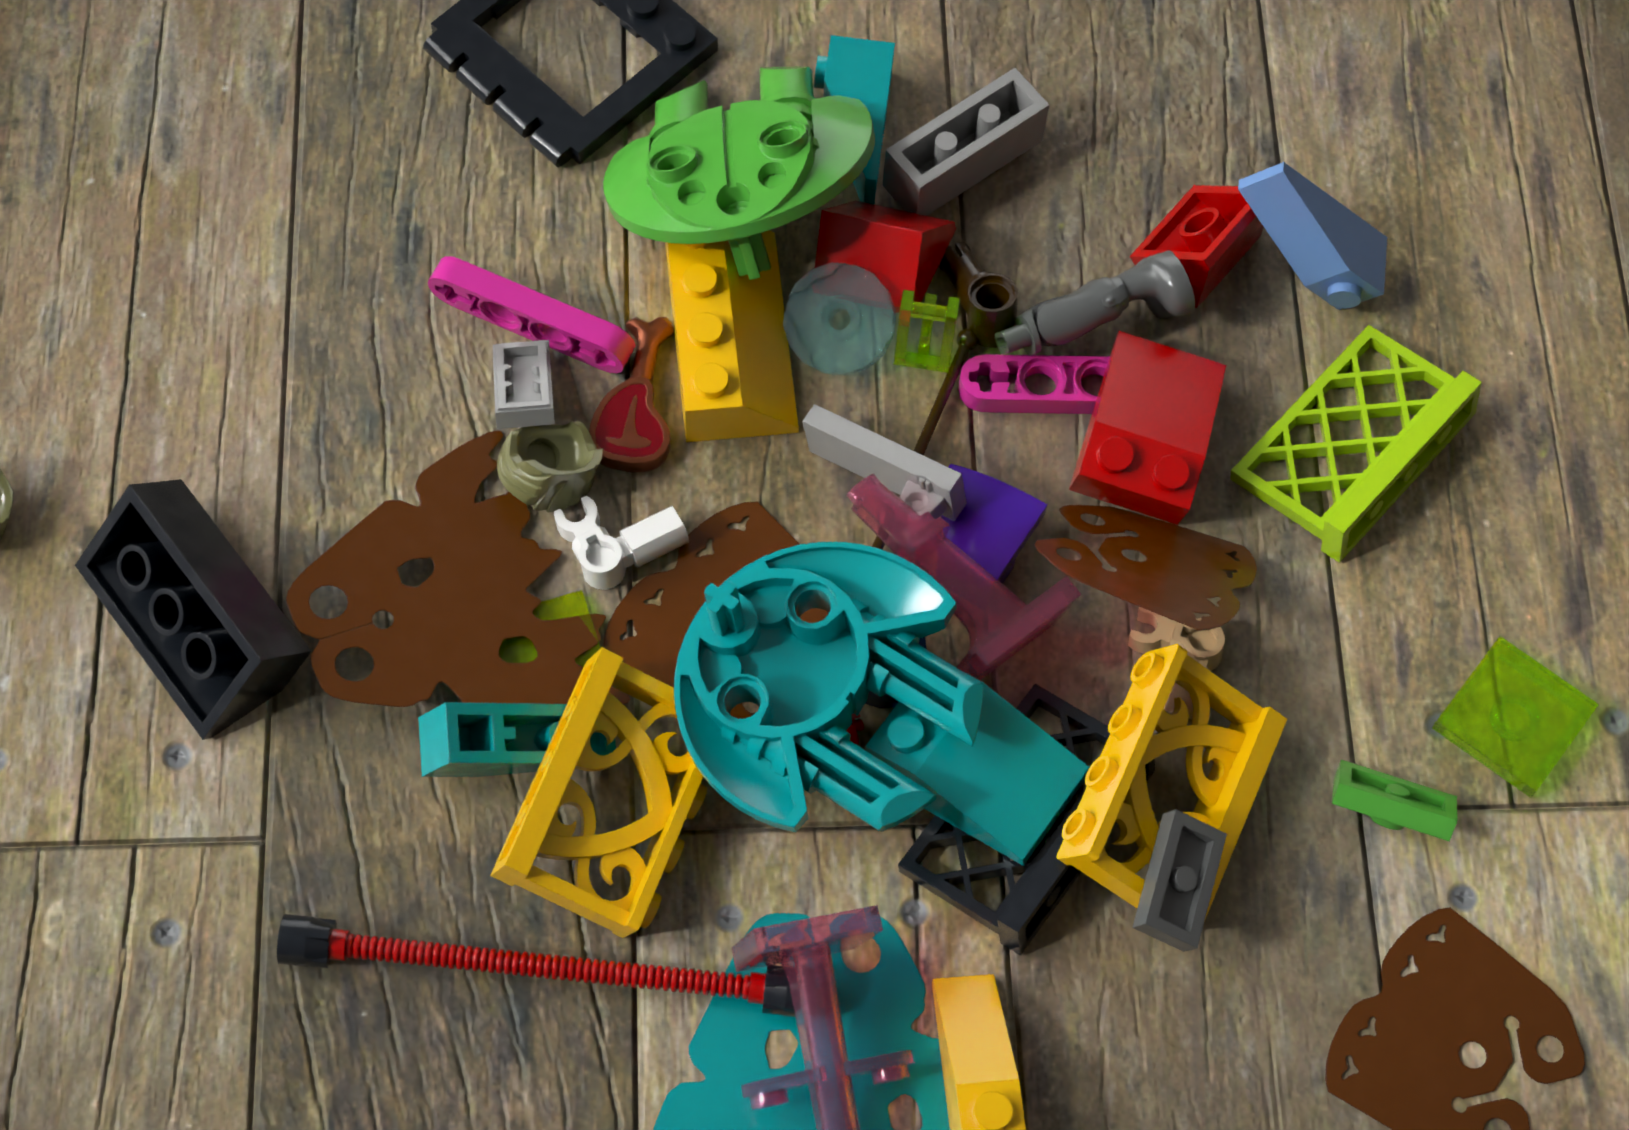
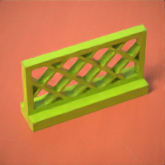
(1387, 474)

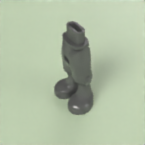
(1054, 322)

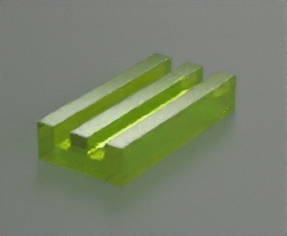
(928, 313)

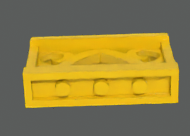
(1118, 777)
(543, 835)

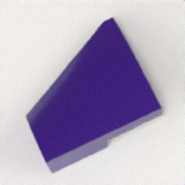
(994, 521)

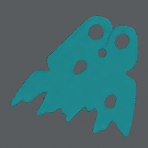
(875, 1019)

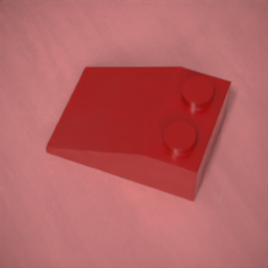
(1149, 429)

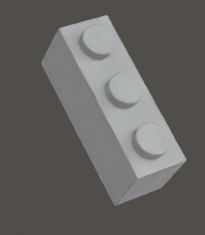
(965, 144)

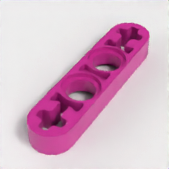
(531, 314)
(1064, 370)

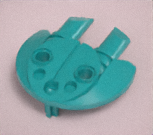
(813, 678)

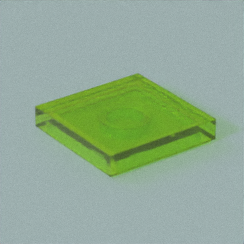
(1515, 716)

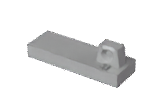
(917, 479)

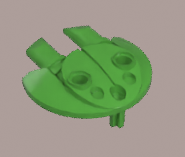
(739, 169)

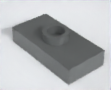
(1179, 880)

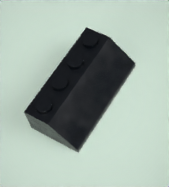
(191, 606)

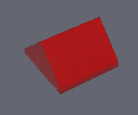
(1207, 234)
(889, 242)

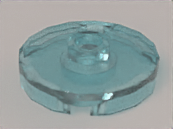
(811, 313)

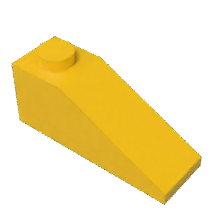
(976, 1055)

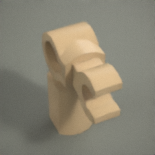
(1202, 646)

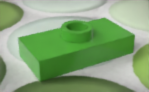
(1394, 801)

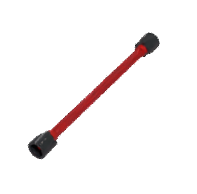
(317, 941)

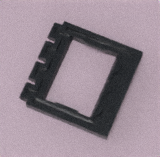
(533, 106)

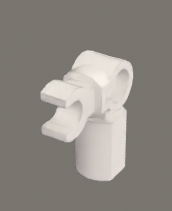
(605, 557)

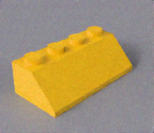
(730, 344)

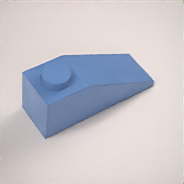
(1318, 236)

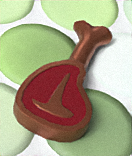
(626, 420)

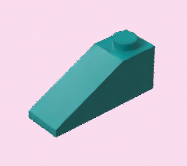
(861, 72)
(490, 738)

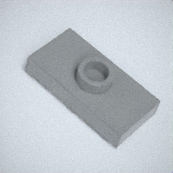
(523, 384)

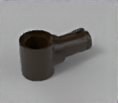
(985, 296)

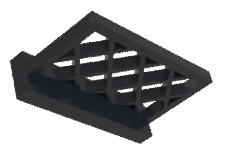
(1044, 876)

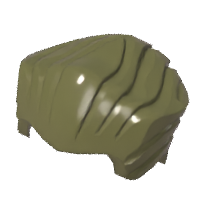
(549, 465)

